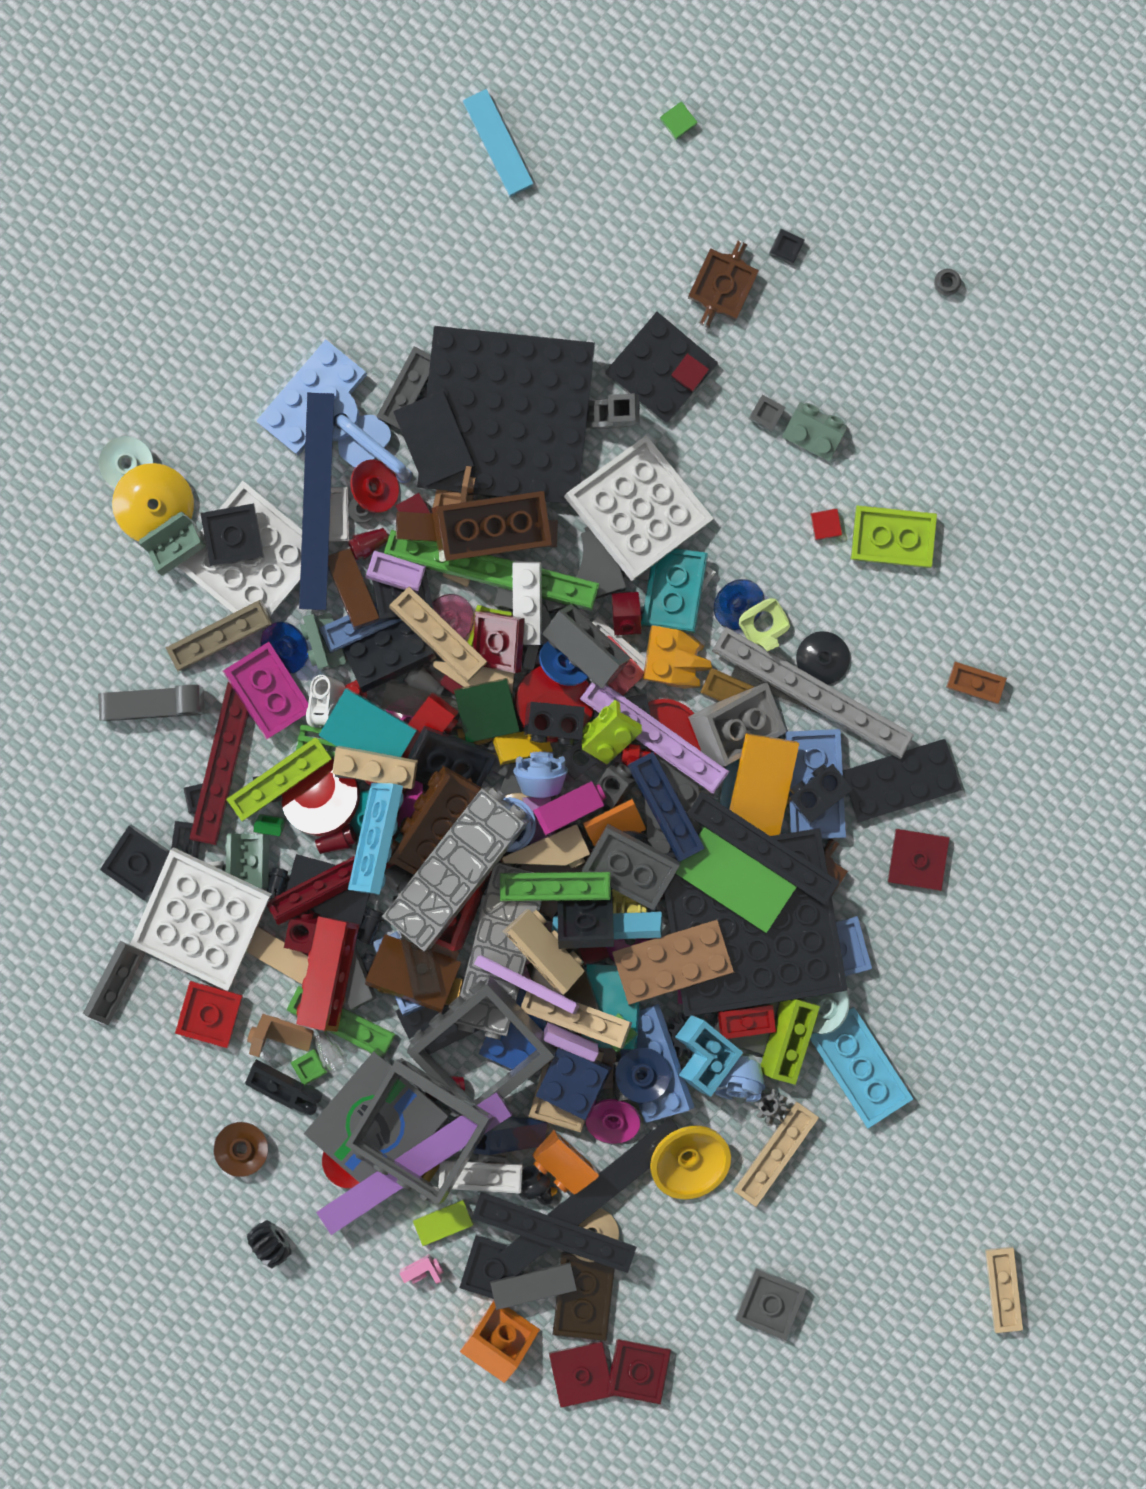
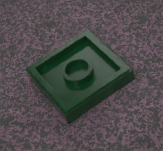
(487, 710)

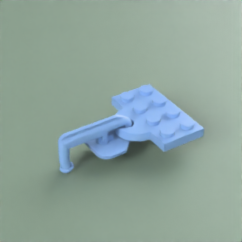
(357, 436)

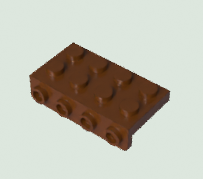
(431, 819)

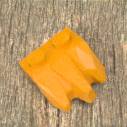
(674, 658)

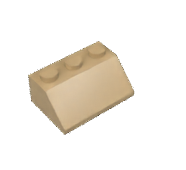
(542, 950)

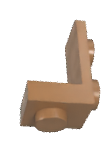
(449, 497)
(280, 1031)

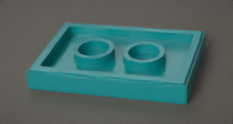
(675, 591)
(366, 727)
(612, 999)

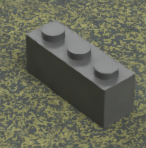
(586, 646)

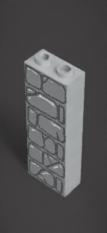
(456, 867)
(495, 945)

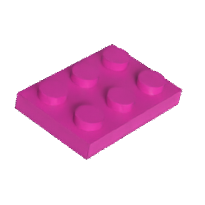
(267, 690)

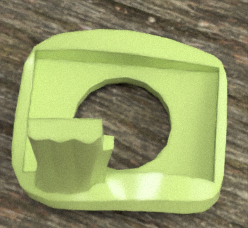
(766, 639)

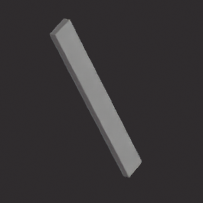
(813, 693)

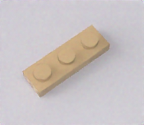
(374, 767)
(1003, 1289)

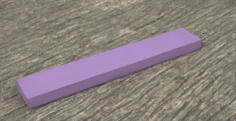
(661, 739)

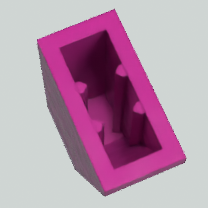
(569, 807)

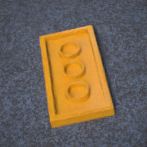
(764, 781)

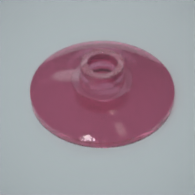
(455, 607)

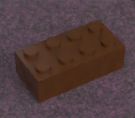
(491, 526)

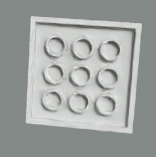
(638, 507)
(256, 579)
(200, 919)

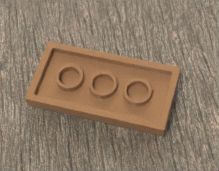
(672, 962)

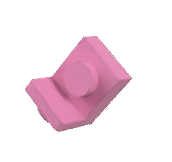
(416, 1270)

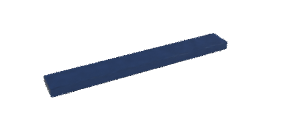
(316, 501)

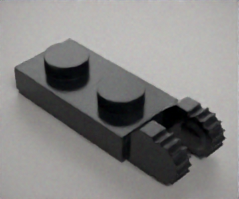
(283, 1088)

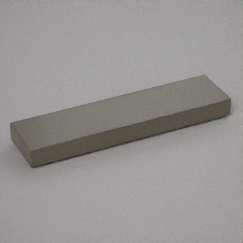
(219, 635)

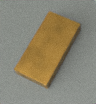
(722, 686)

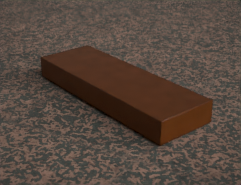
(352, 589)

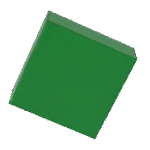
(269, 825)

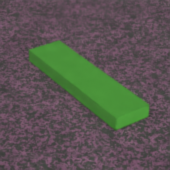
(555, 886)
(354, 1028)

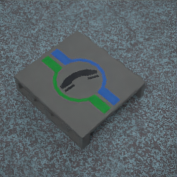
(400, 1125)

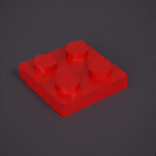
(209, 1014)

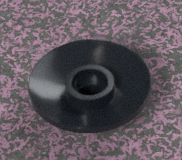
(827, 642)

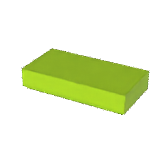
(443, 1222)

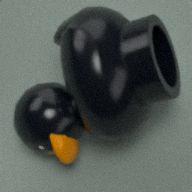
(537, 1185)

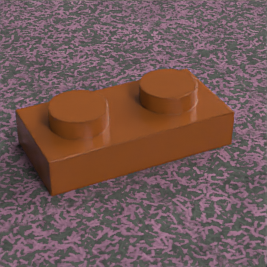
(976, 682)

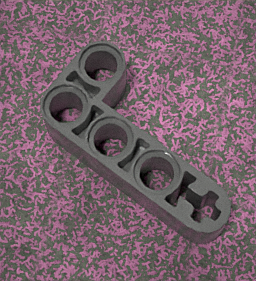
(152, 703)

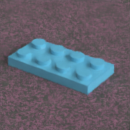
(375, 838)
(862, 1069)

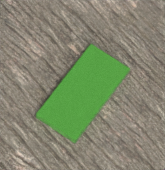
(736, 881)

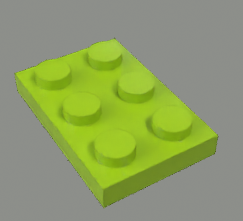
(893, 536)

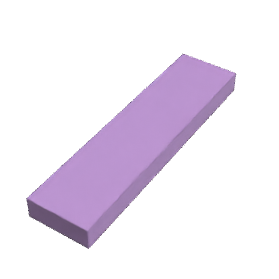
(527, 984)

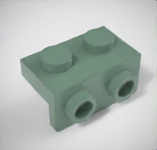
(815, 430)
(172, 543)
(320, 654)
(248, 858)

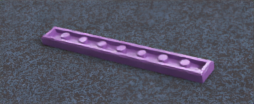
(417, 1159)

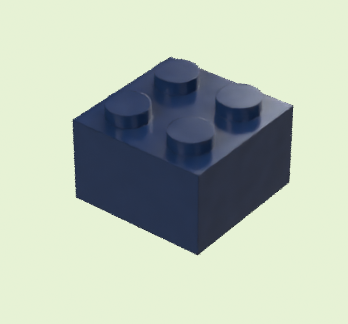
(574, 1083)

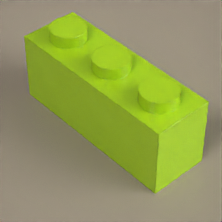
(790, 1041)

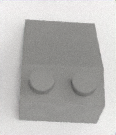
(723, 725)

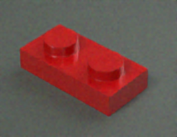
(747, 1021)

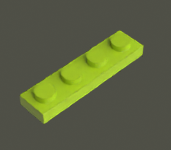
(279, 779)

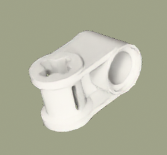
(323, 699)

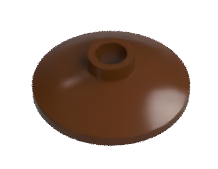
(239, 1163)

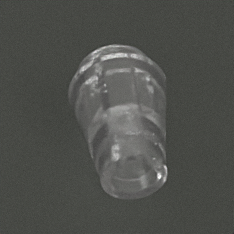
(330, 1052)

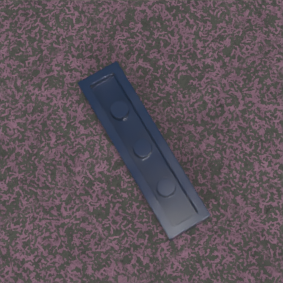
(666, 806)

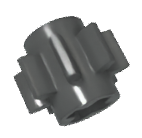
(779, 1107)

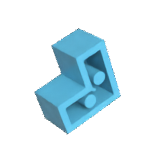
(712, 1055)

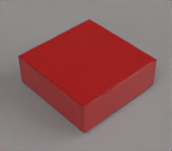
(826, 524)

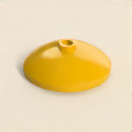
(148, 483)
(690, 1173)

